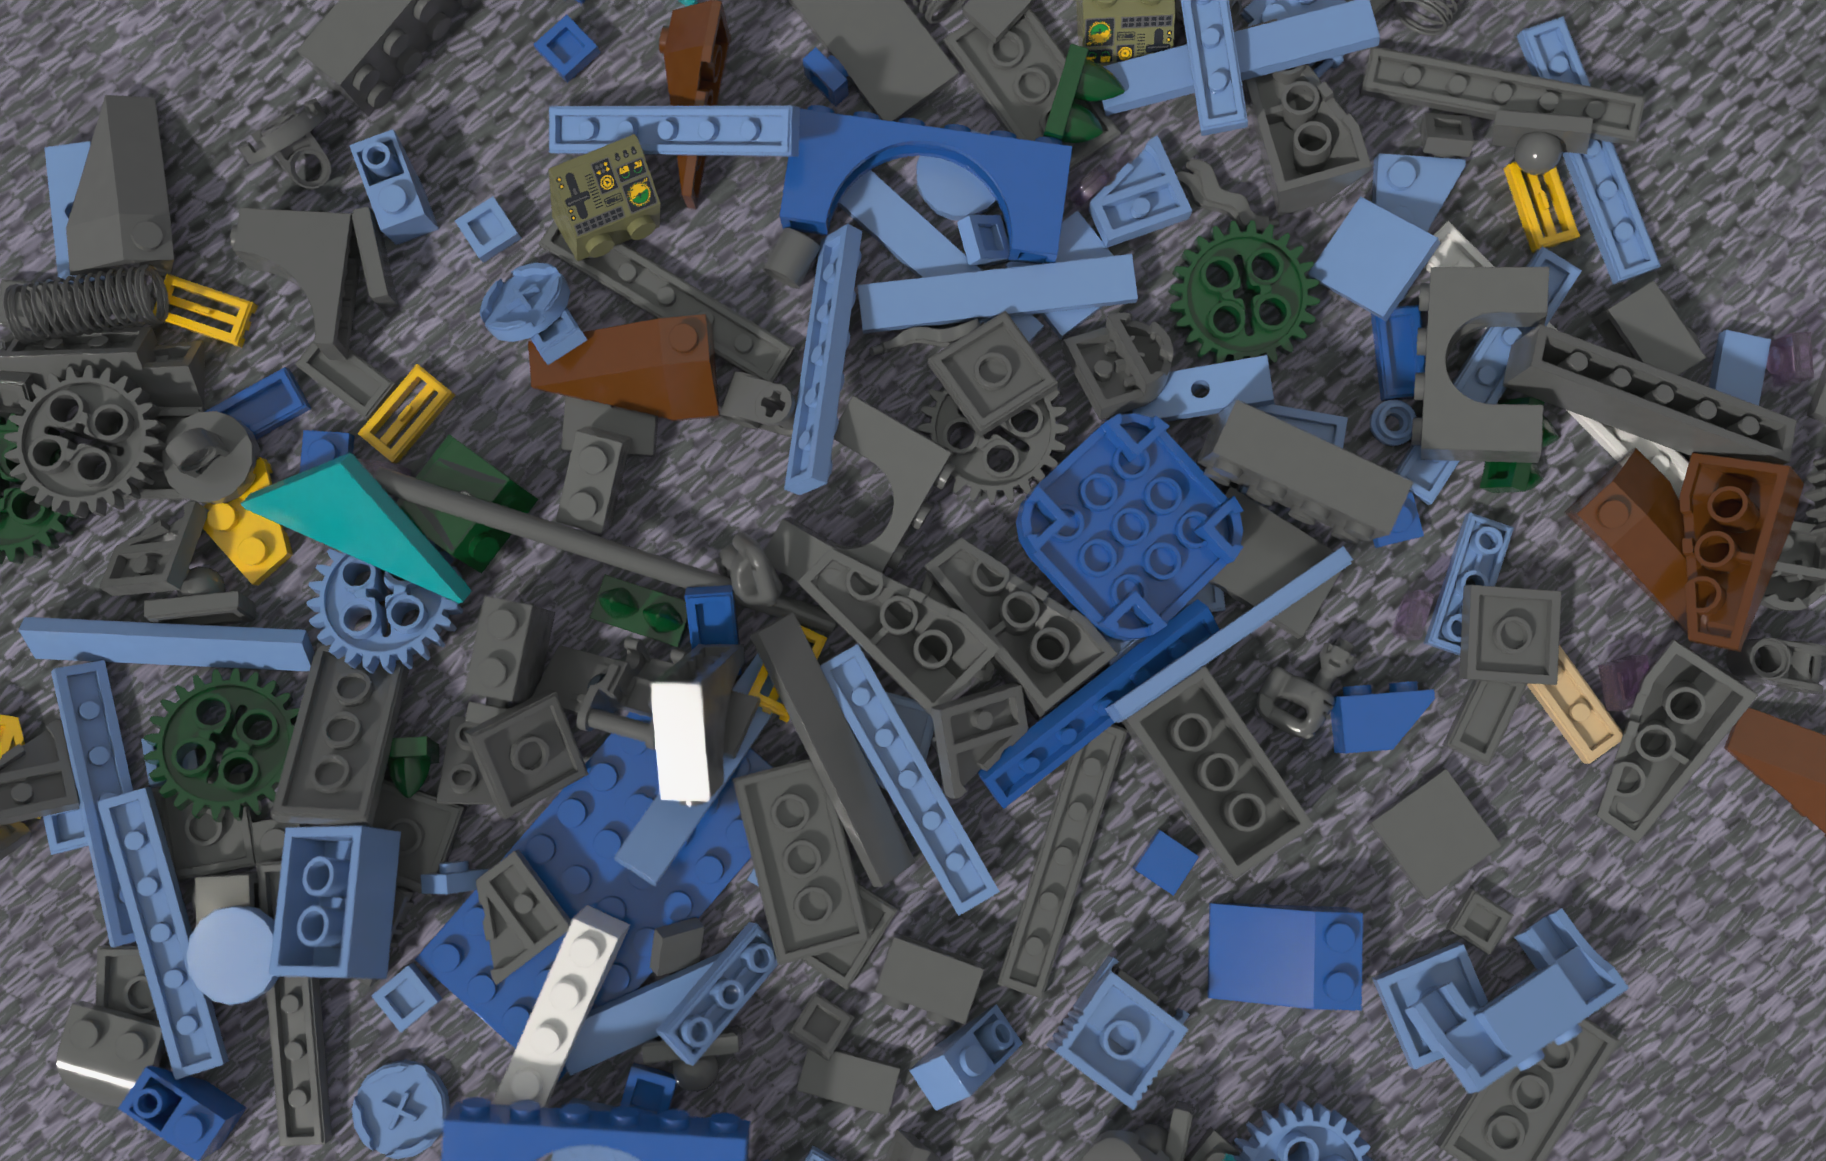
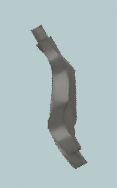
(1207, 194)
(925, 335)

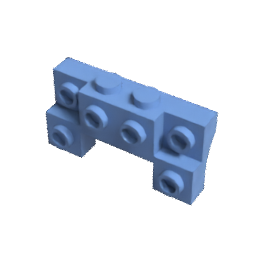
(1521, 1021)

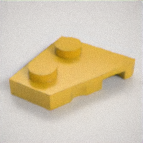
(248, 539)

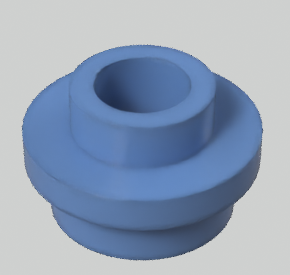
(1402, 412)

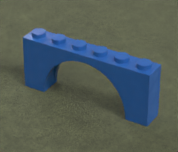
(1020, 173)
(527, 1132)

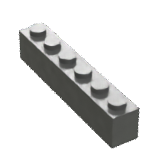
(1644, 399)

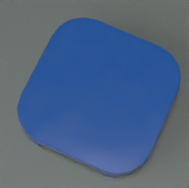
(1129, 527)

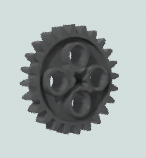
(973, 461)
(71, 480)

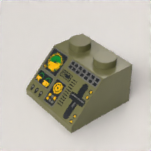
(1124, 28)
(604, 198)

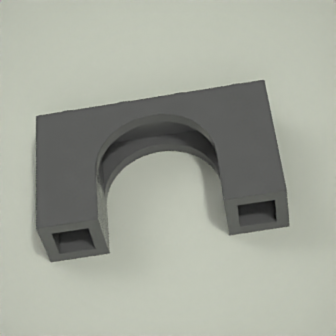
(1458, 304)
(913, 469)

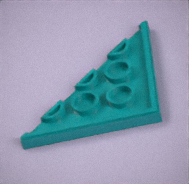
(355, 515)

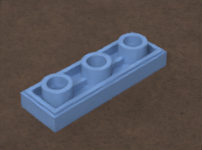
(64, 173)
(1227, 381)
(1478, 556)
(703, 1010)

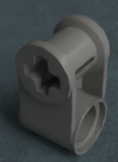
(759, 404)
(1783, 664)

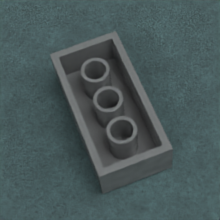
(373, 43)
(1302, 474)
(1217, 773)

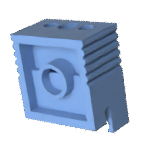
(1118, 1035)

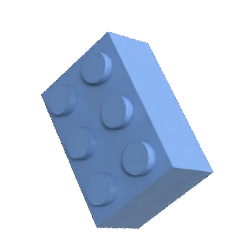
(335, 902)

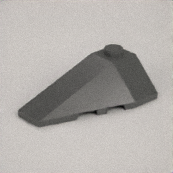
(1304, 137)
(122, 195)
(910, 635)
(1039, 638)
(1673, 727)

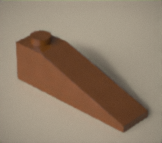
(695, 63)
(640, 366)
(1641, 528)
(1732, 540)
(1785, 758)

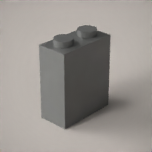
(509, 650)

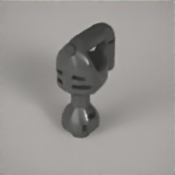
(750, 572)
(1311, 696)

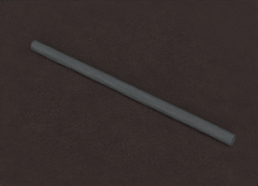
(583, 543)

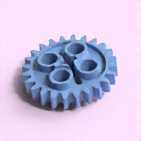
(344, 604)
(1320, 1133)

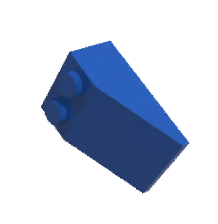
(1286, 955)

